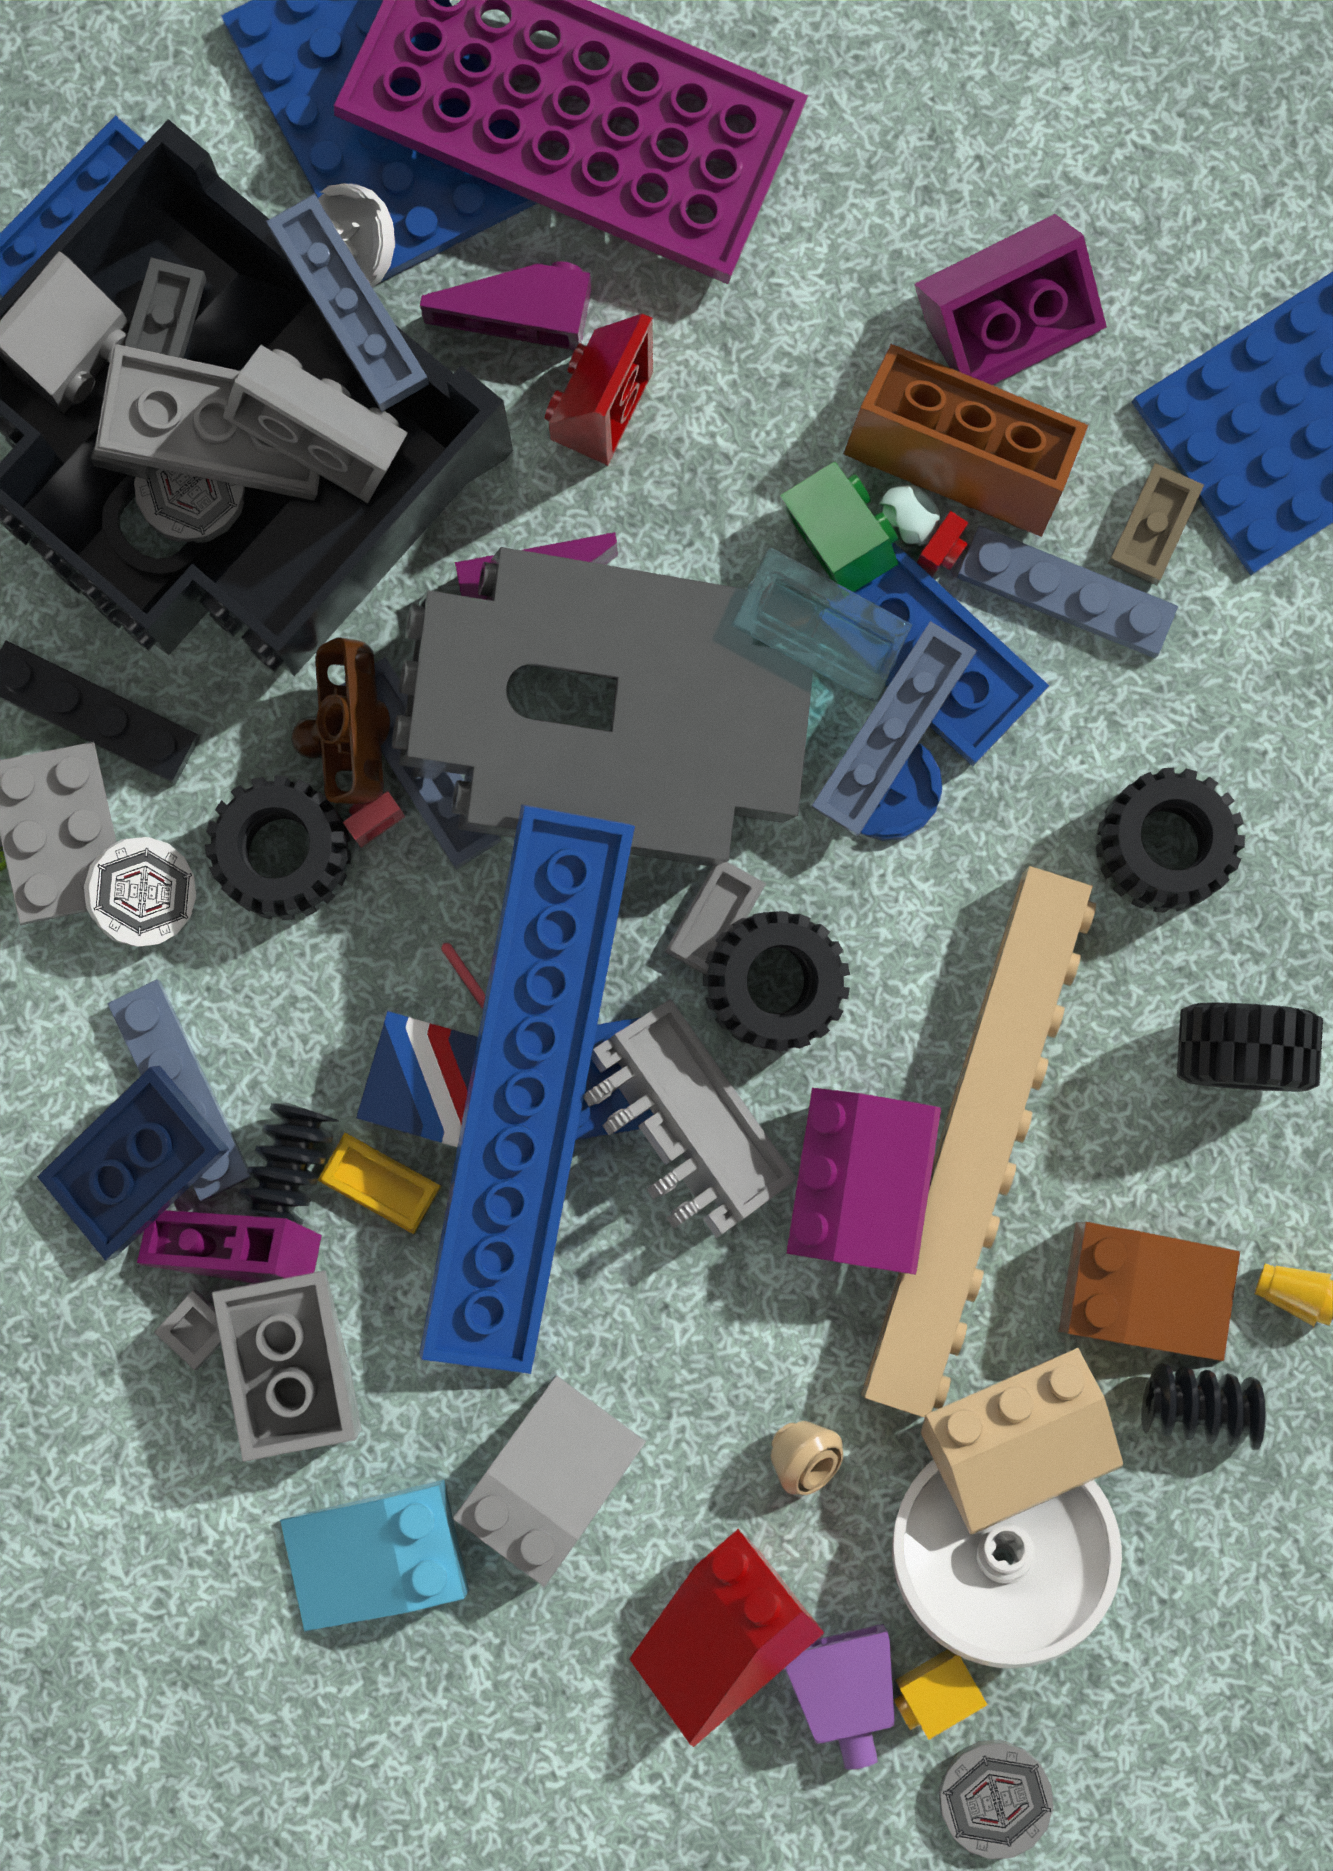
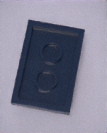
(132, 1162)

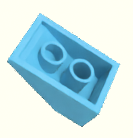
(375, 1557)

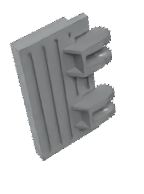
(693, 1116)

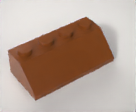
(965, 440)

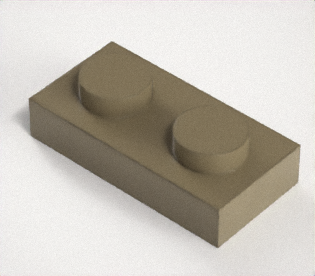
(1155, 524)

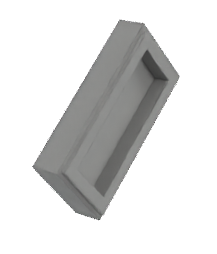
(722, 900)

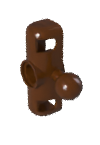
(348, 723)

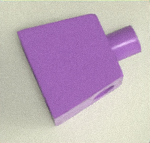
(847, 1690)

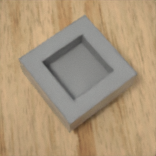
(191, 1330)

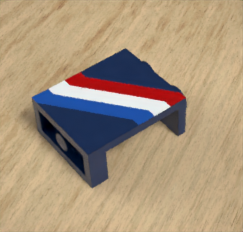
(419, 1079)

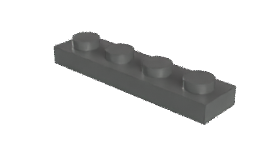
(161, 326)

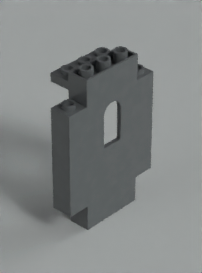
(697, 711)

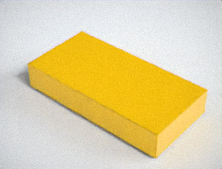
(379, 1183)

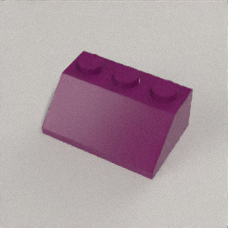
(1013, 301)
(864, 1180)

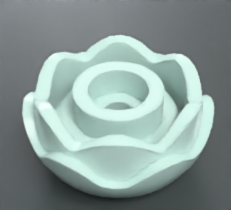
(911, 512)

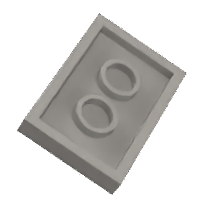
(52, 828)

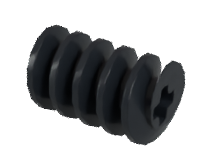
(287, 1161)
(1205, 1403)

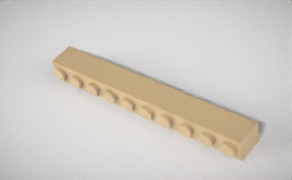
(978, 1141)

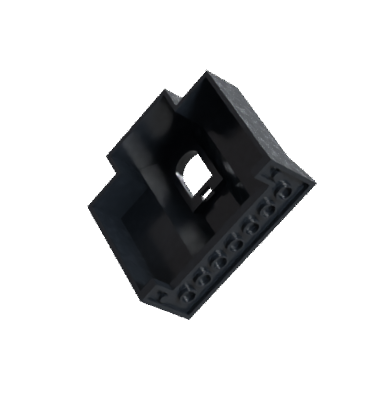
(287, 562)

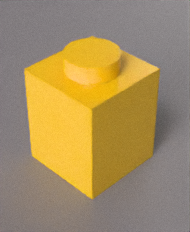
(938, 1694)

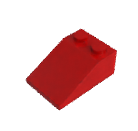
(603, 388)
(722, 1637)

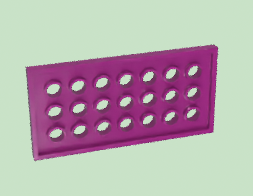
(566, 183)

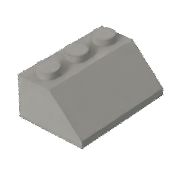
(314, 422)

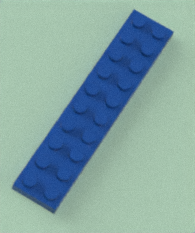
(526, 1089)

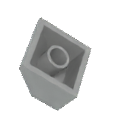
(61, 334)

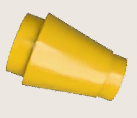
(1298, 1292)

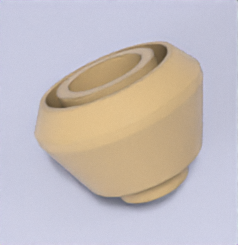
(805, 1456)

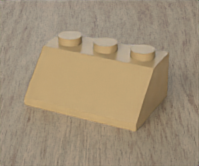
(1023, 1441)

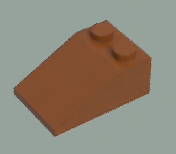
(1149, 1290)

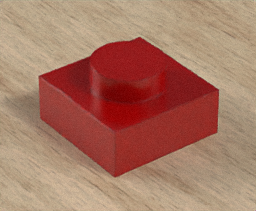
(945, 545)

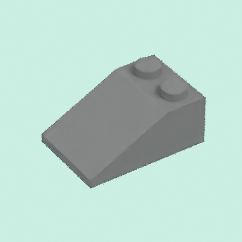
(286, 1366)
(549, 1481)

